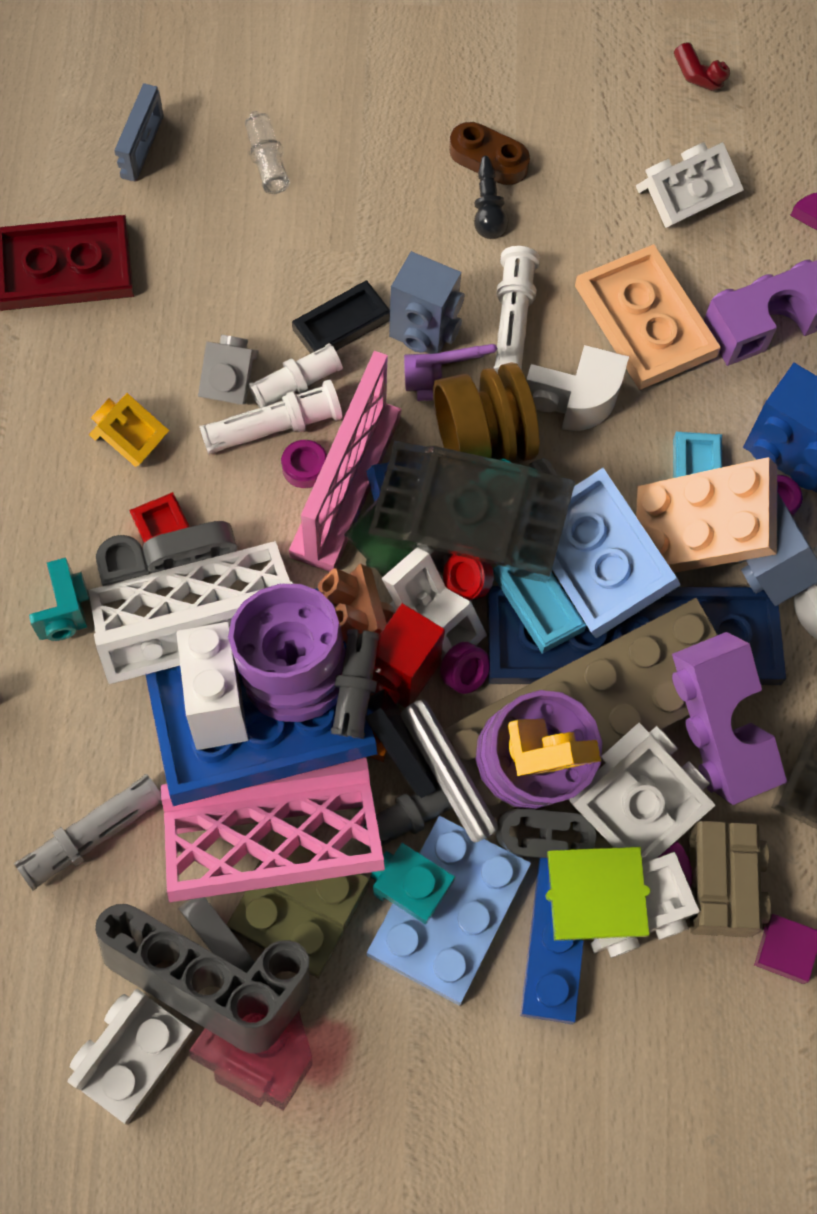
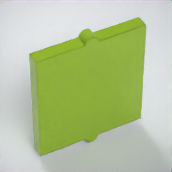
(597, 893)

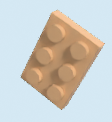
(647, 316)
(712, 515)

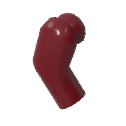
(698, 73)

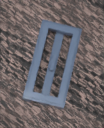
(139, 132)

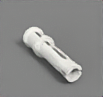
(515, 294)
(292, 412)

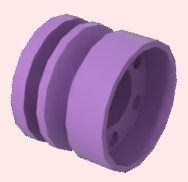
(288, 651)
(537, 790)

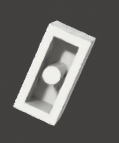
(211, 686)

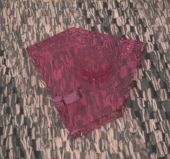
(258, 1076)

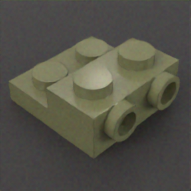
(303, 912)

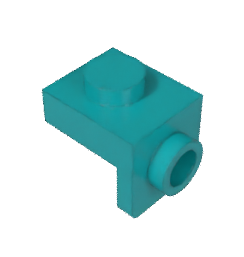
(68, 616)
(412, 882)

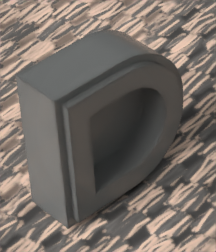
(120, 560)

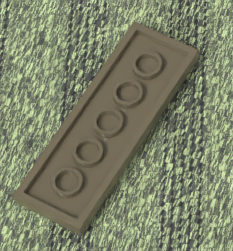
(615, 683)

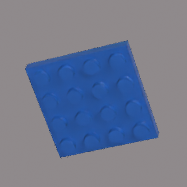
(270, 754)

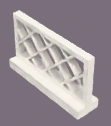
(151, 641)

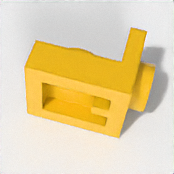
(128, 428)
(540, 754)

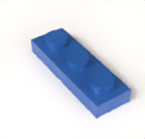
(551, 965)

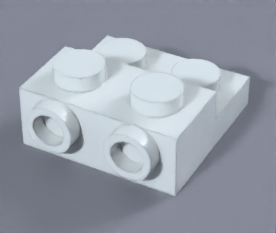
(644, 794)

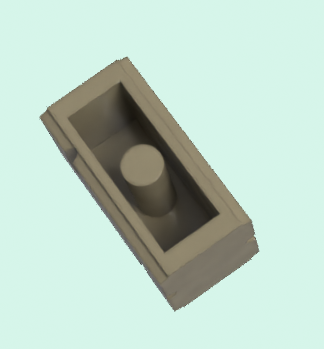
(727, 879)

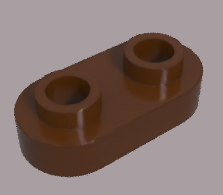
(473, 140)

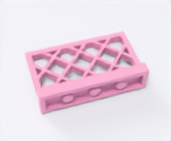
(343, 477)
(308, 793)

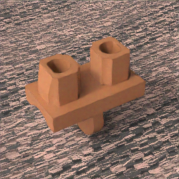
(356, 600)

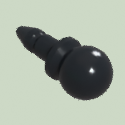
(491, 218)

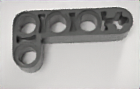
(136, 943)

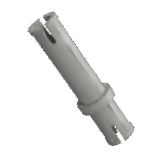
(81, 837)

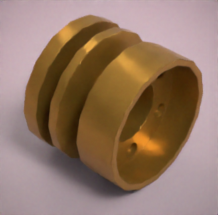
(495, 417)

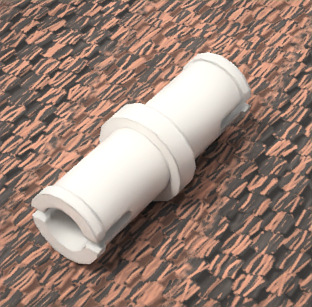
(295, 376)

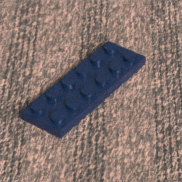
(729, 609)

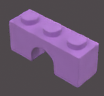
(743, 319)
(712, 683)

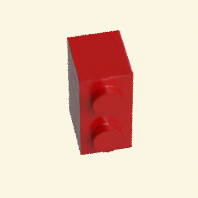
(407, 655)

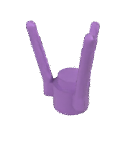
(424, 369)

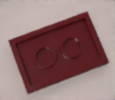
(65, 262)

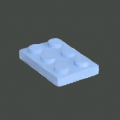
(608, 557)
(457, 936)

